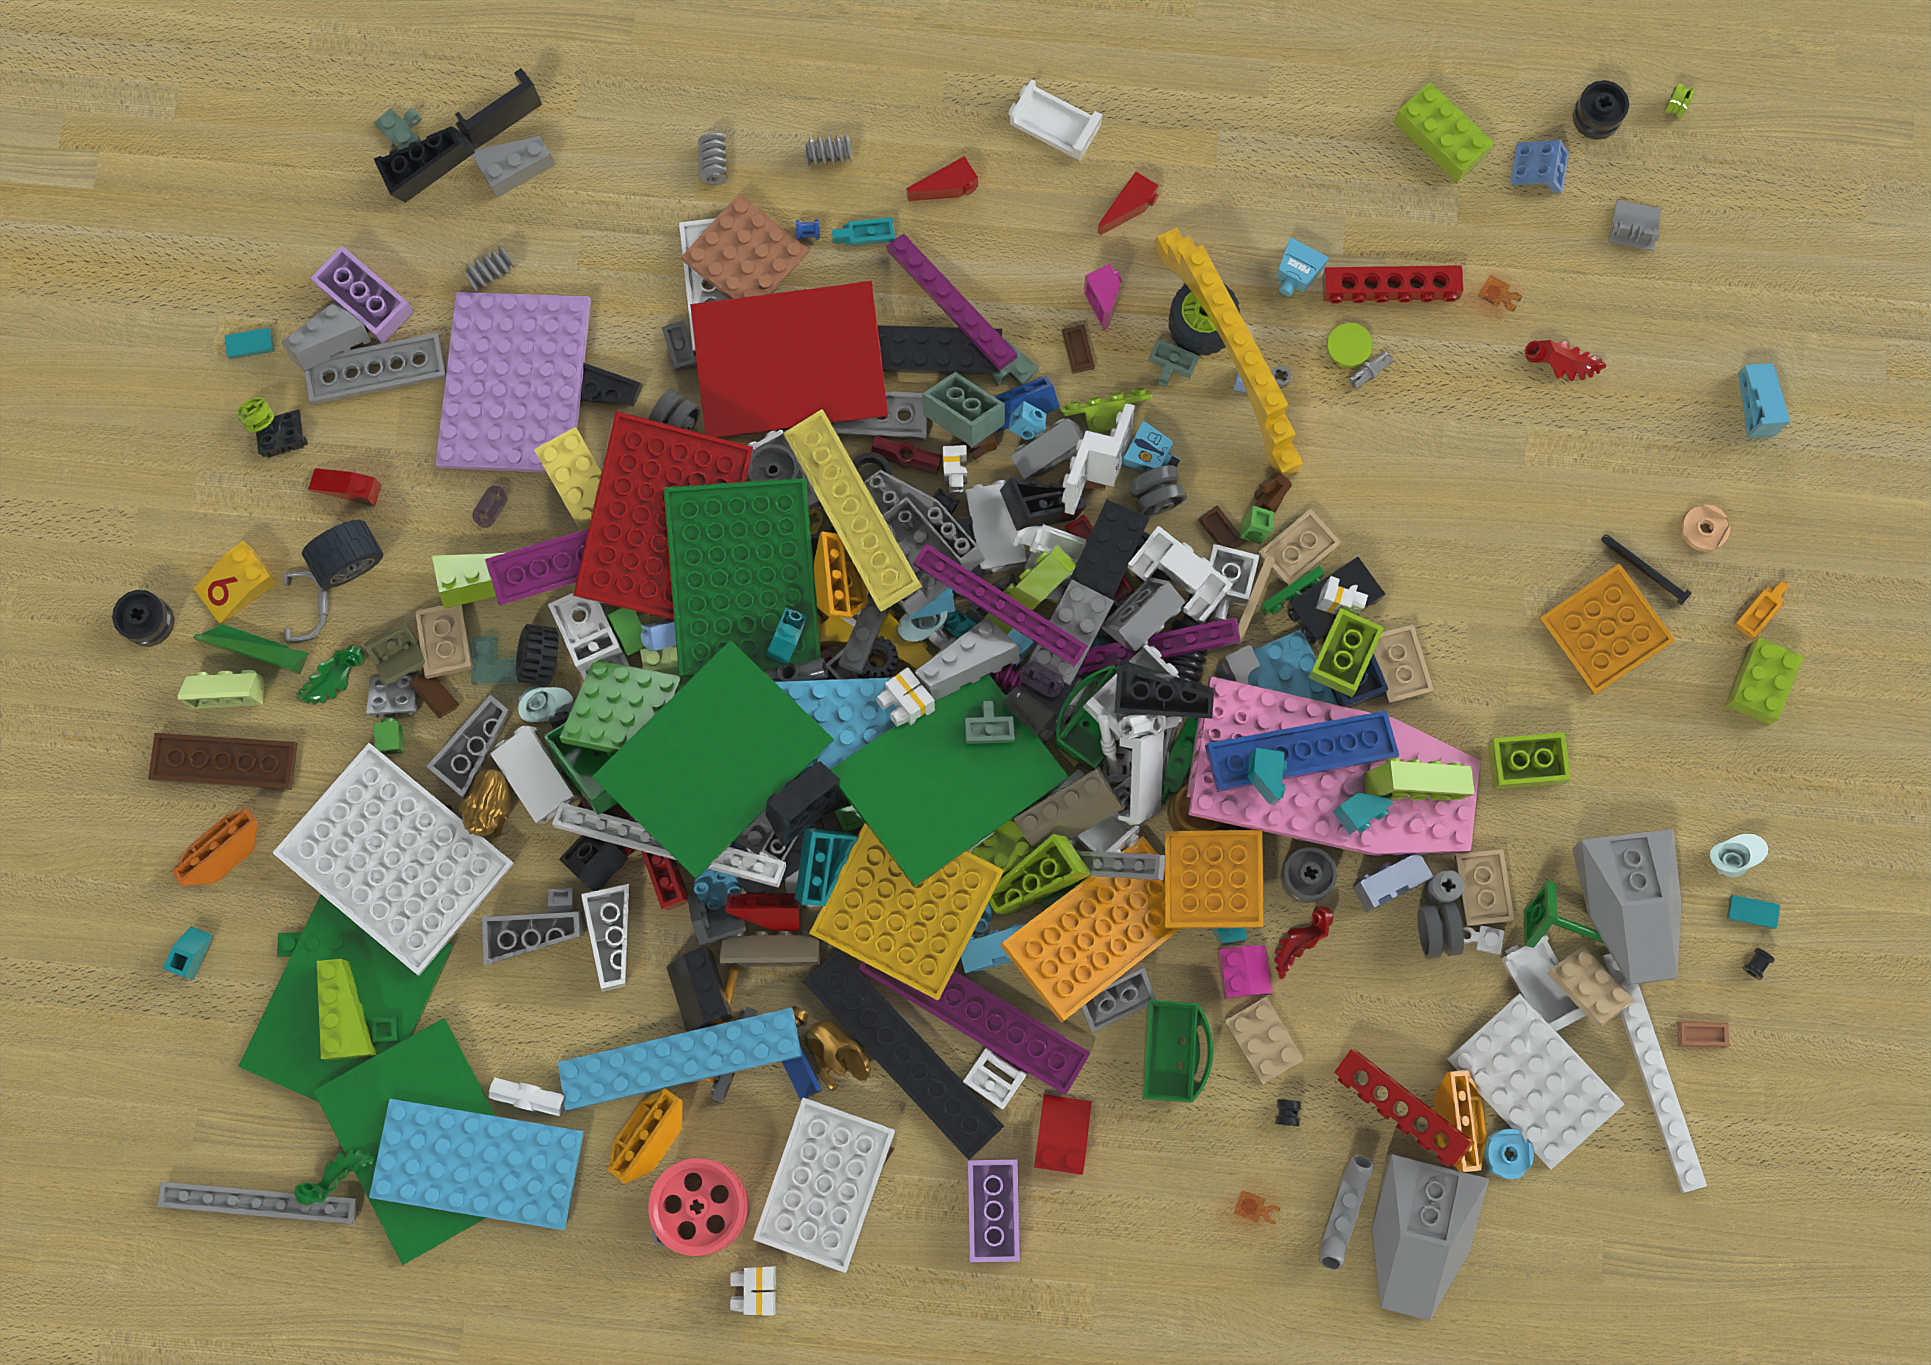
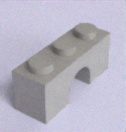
(1239, 665)

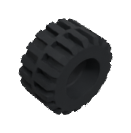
(537, 655)

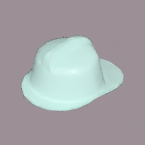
(920, 628)
(541, 703)
(1738, 854)

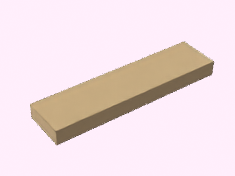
(1254, 596)

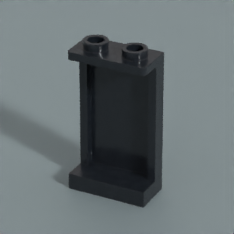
(501, 113)
(1316, 622)

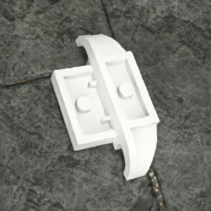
(1046, 539)

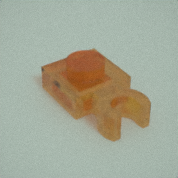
(1496, 291)
(1251, 1207)

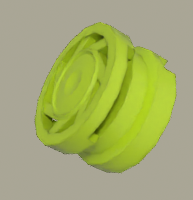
(1679, 100)
(255, 414)

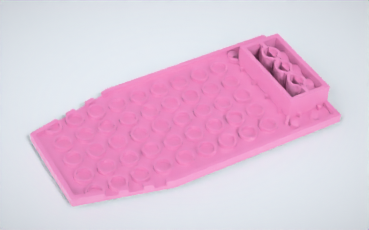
(1310, 799)

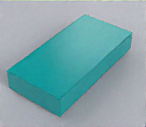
(249, 343)
(1753, 912)

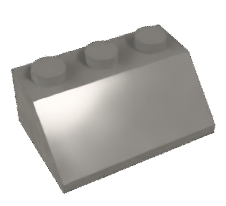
(1143, 613)
(1119, 999)

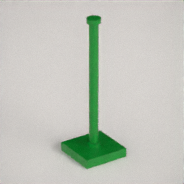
(1542, 914)

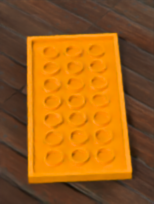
(1090, 937)

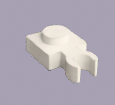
(1486, 939)

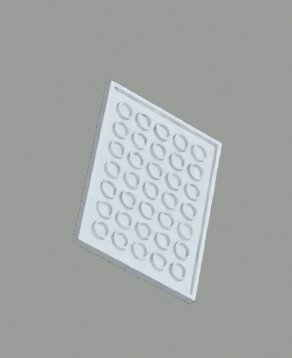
(393, 859)

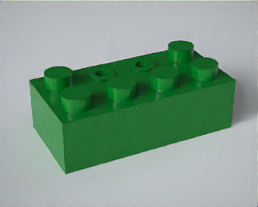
(1079, 741)
(580, 765)
(1164, 1026)

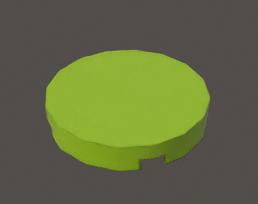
(1349, 345)

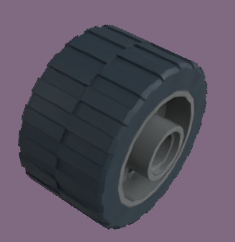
(342, 553)

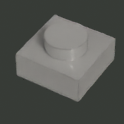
(560, 900)

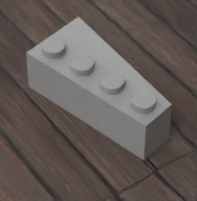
(967, 659)
(470, 746)
(519, 934)

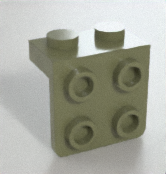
(395, 653)

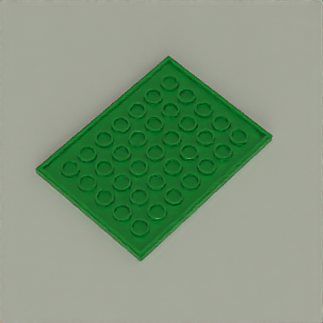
(736, 566)
(712, 759)
(934, 793)
(288, 1035)
(420, 1070)

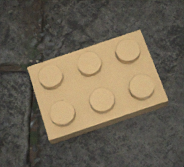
(1300, 547)
(443, 640)
(1402, 664)
(1486, 887)
(1591, 986)
(1264, 1040)

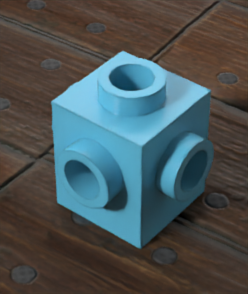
(1027, 421)

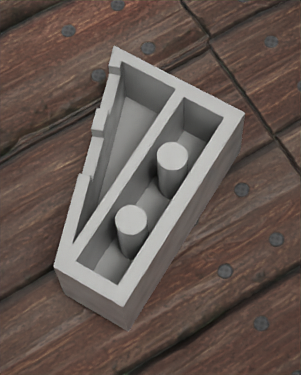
(512, 163)
(324, 336)

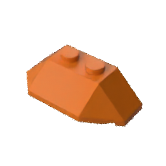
(218, 850)

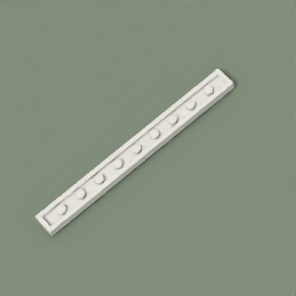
(634, 836)
(1658, 1085)

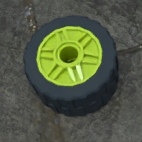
(1191, 324)

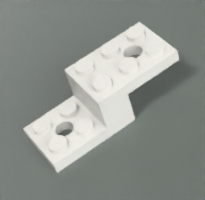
(1098, 458)
(589, 639)

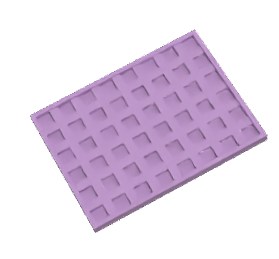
(511, 378)

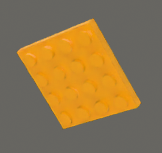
(1607, 629)
(1214, 879)

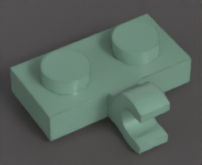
(399, 129)
(1172, 360)
(1020, 369)
(989, 728)

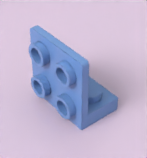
(1540, 164)

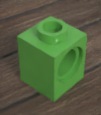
(1256, 525)
(389, 736)

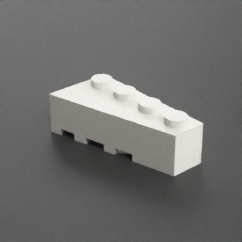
(608, 930)

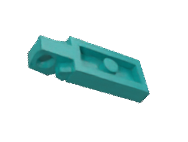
(865, 232)

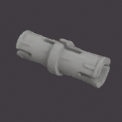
(1370, 370)

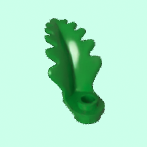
(331, 676)
(308, 1193)

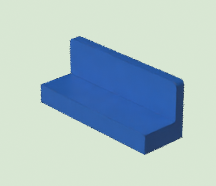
(1037, 393)
(802, 1076)

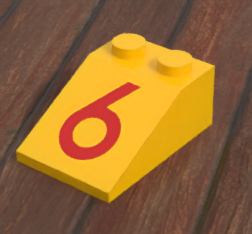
(234, 582)

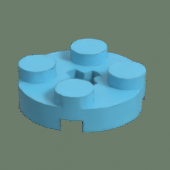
(1496, 1160)

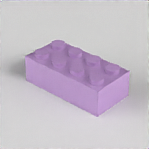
(362, 294)
(993, 1211)

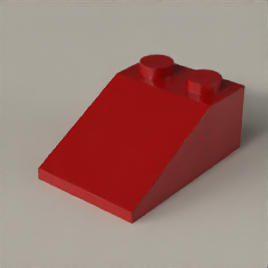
(1063, 1134)

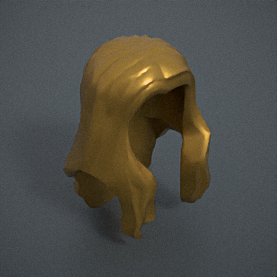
(486, 804)
(835, 1053)

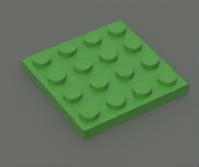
(616, 705)

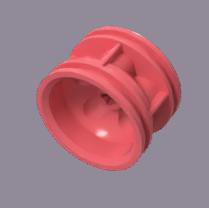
(733, 1210)

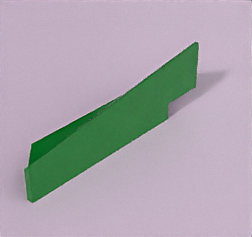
(254, 648)

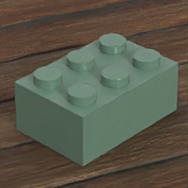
(963, 409)

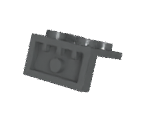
(713, 924)

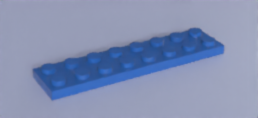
(1306, 748)

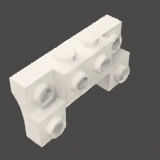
(1184, 568)

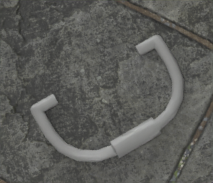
(322, 607)

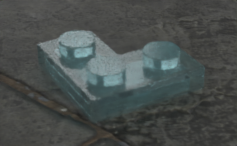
(487, 667)

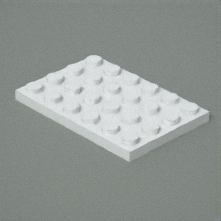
(1536, 1081)
(824, 1185)

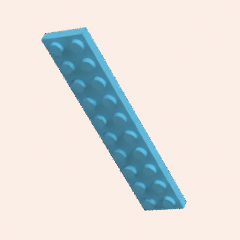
(679, 1059)

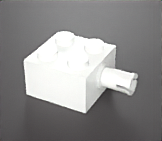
(1240, 570)

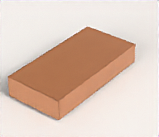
(1703, 1034)

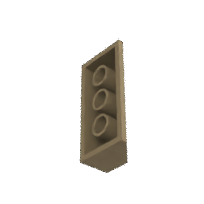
(1070, 809)
(771, 950)

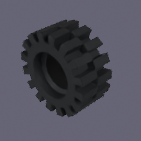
(891, 660)

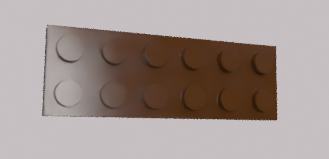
(223, 761)

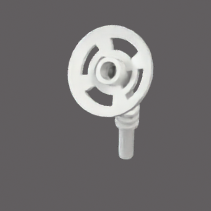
(1115, 765)

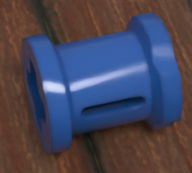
(807, 229)

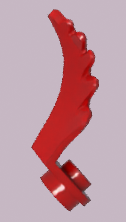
(1564, 359)
(1302, 939)

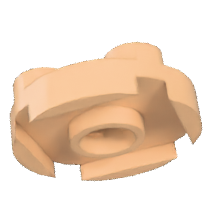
(1693, 533)

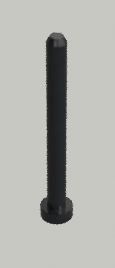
(1646, 569)

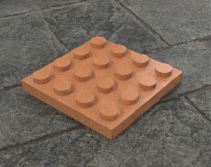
(744, 252)

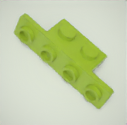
(1102, 413)

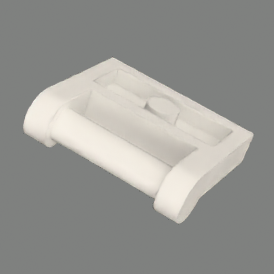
(990, 1084)

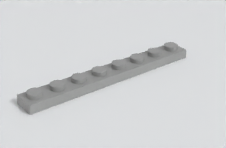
(254, 1203)

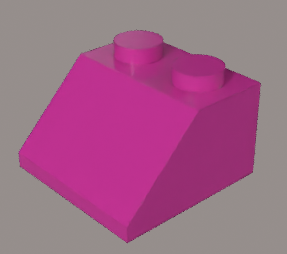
(1102, 292)
(1244, 971)

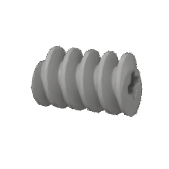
(828, 150)
(712, 159)
(488, 268)
(1451, 882)

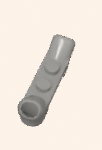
(1344, 1212)

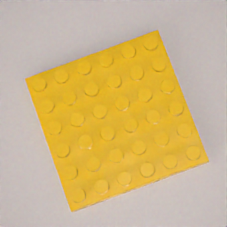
(904, 928)

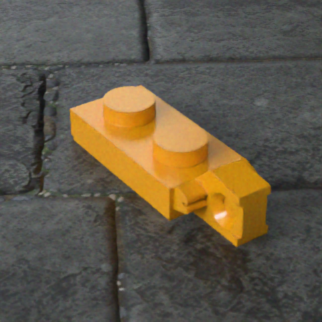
(1761, 610)

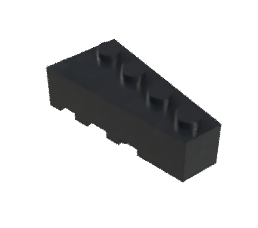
(423, 162)
(1157, 693)

